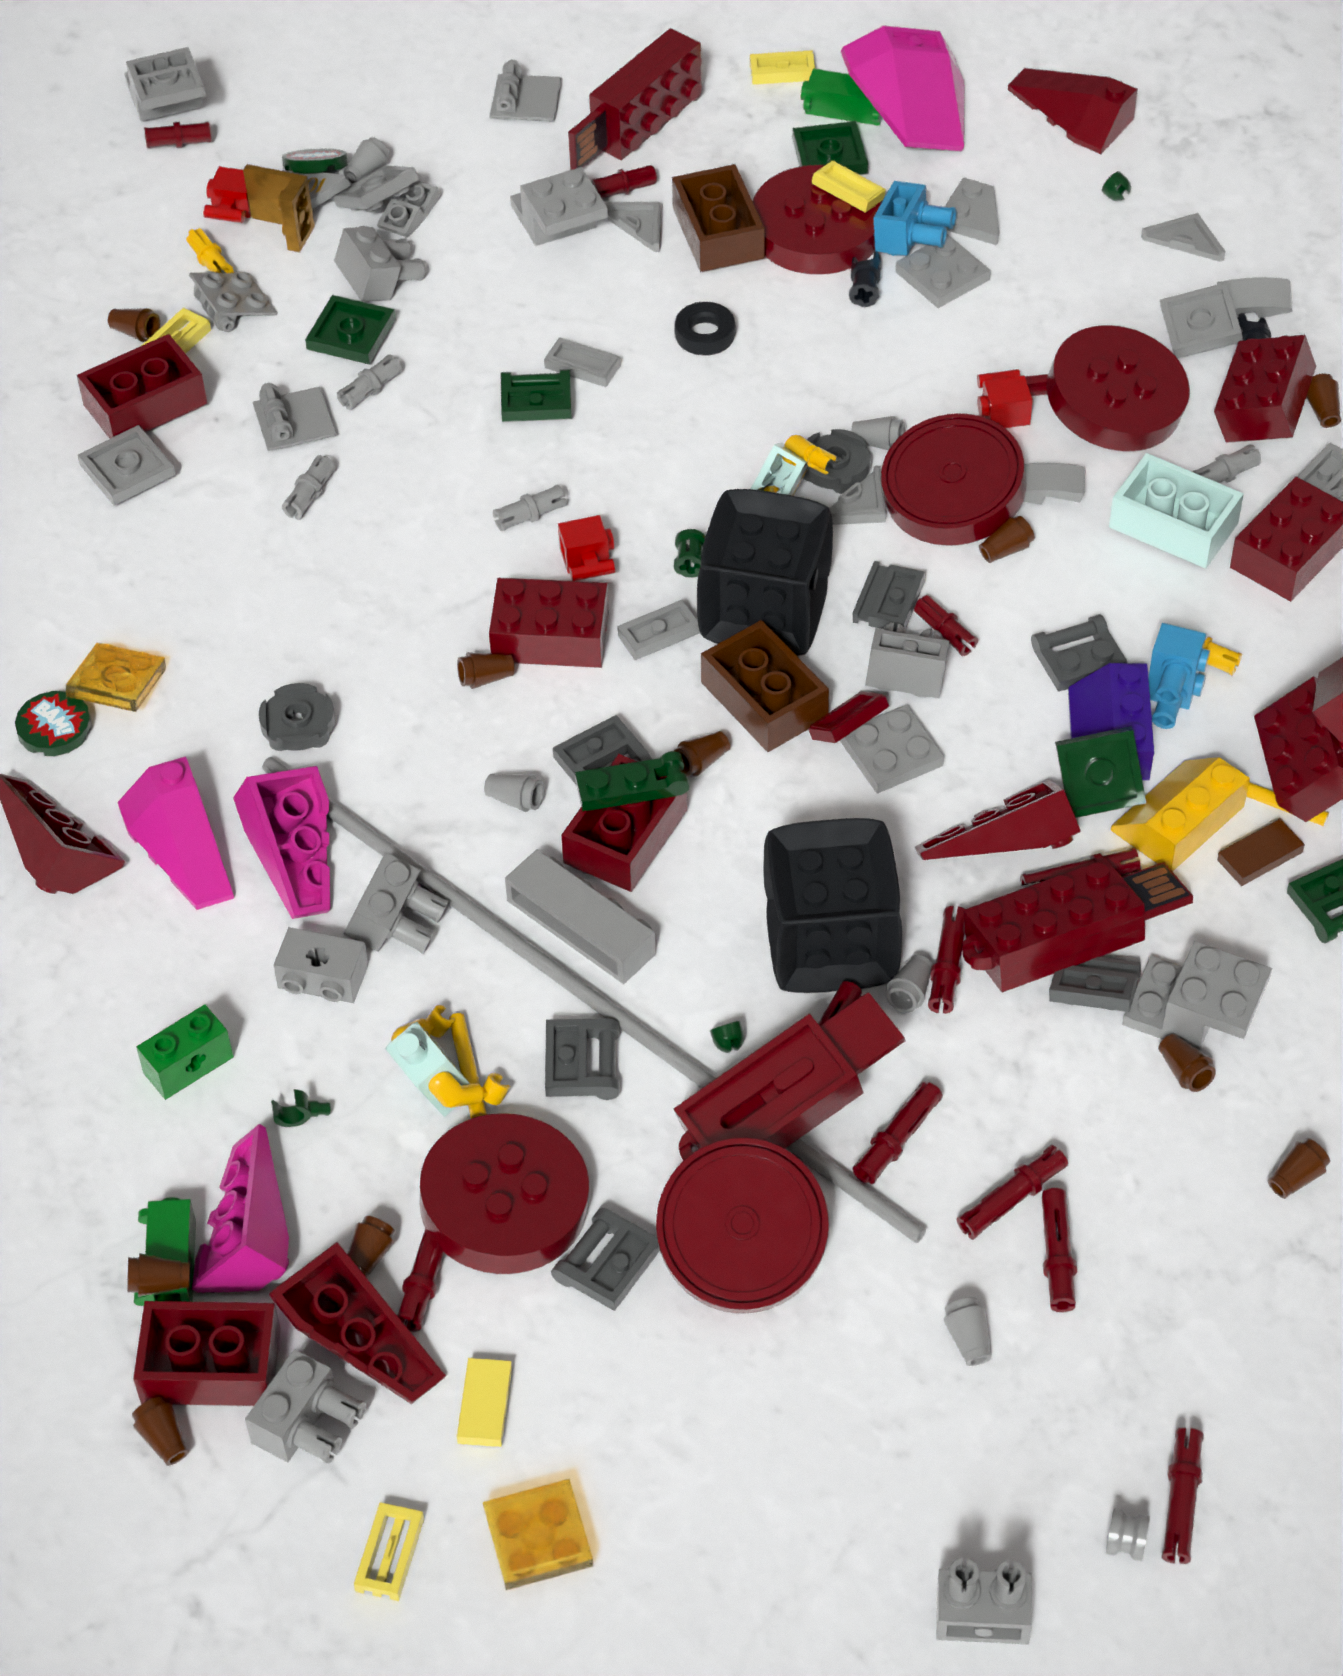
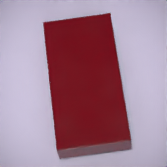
(848, 717)

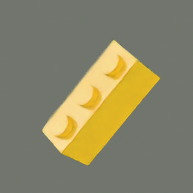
(1184, 810)

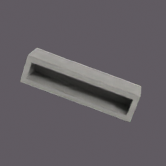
(580, 916)

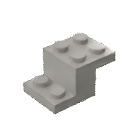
(164, 84)
(558, 206)
(1206, 992)

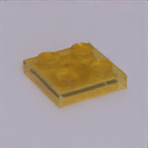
(115, 677)
(537, 1534)

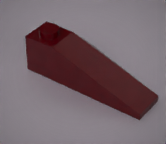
(1084, 105)
(1029, 821)
(52, 842)
(350, 1318)

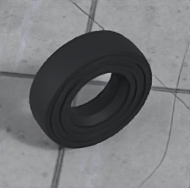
(704, 313)

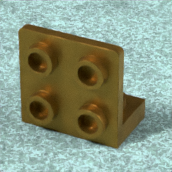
(282, 200)

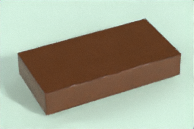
(1260, 852)

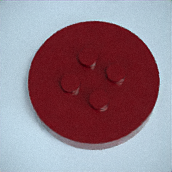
(810, 227)
(1117, 388)
(953, 479)
(504, 1193)
(742, 1225)

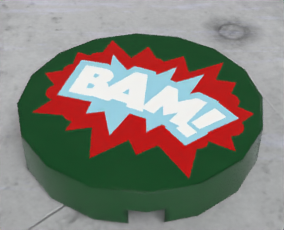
(314, 160)
(53, 723)

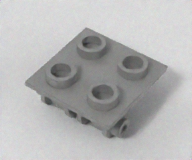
(524, 95)
(229, 295)
(292, 417)

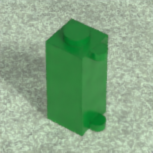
(837, 97)
(170, 1236)

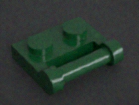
(536, 396)
(1319, 894)

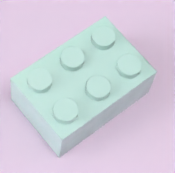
(1176, 510)

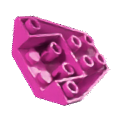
(911, 84)

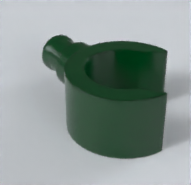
(301, 1112)

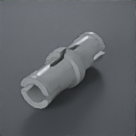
(369, 382)
(1228, 466)
(308, 487)
(529, 507)

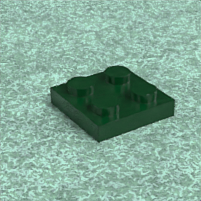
(831, 143)
(350, 329)
(1101, 771)

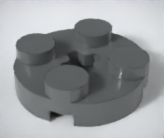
(852, 467)
(301, 734)

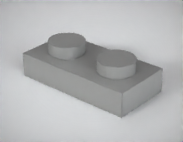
(658, 629)

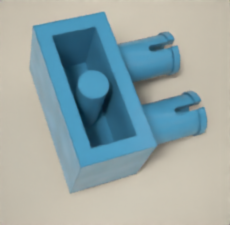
(908, 219)
(1176, 672)

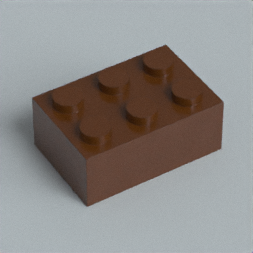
(718, 217)
(764, 685)

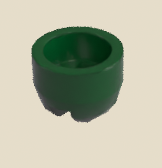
(1116, 186)
(728, 1036)

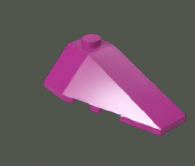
(172, 826)
(288, 830)
(249, 1224)

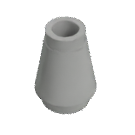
(368, 157)
(879, 431)
(516, 790)
(909, 984)
(969, 1329)

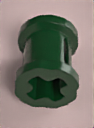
(688, 553)

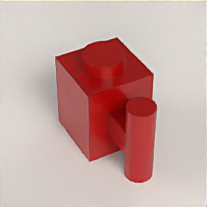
(227, 196)
(1005, 398)
(586, 548)

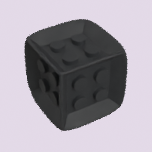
(767, 563)
(832, 904)

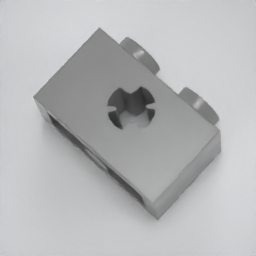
(320, 965)

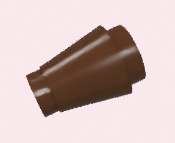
(136, 323)
(1324, 400)
(1008, 539)
(483, 668)
(702, 752)
(1188, 1064)
(1300, 1167)
(370, 1243)
(156, 1274)
(160, 1429)

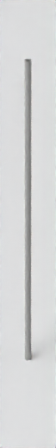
(608, 1010)

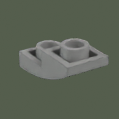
(409, 210)
(1260, 295)
(1054, 481)

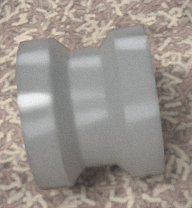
(1127, 1534)

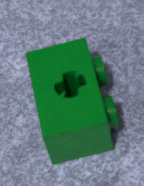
(185, 1051)

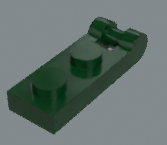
(632, 782)

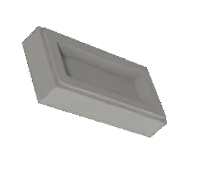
(583, 361)

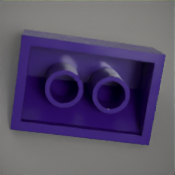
(1113, 700)

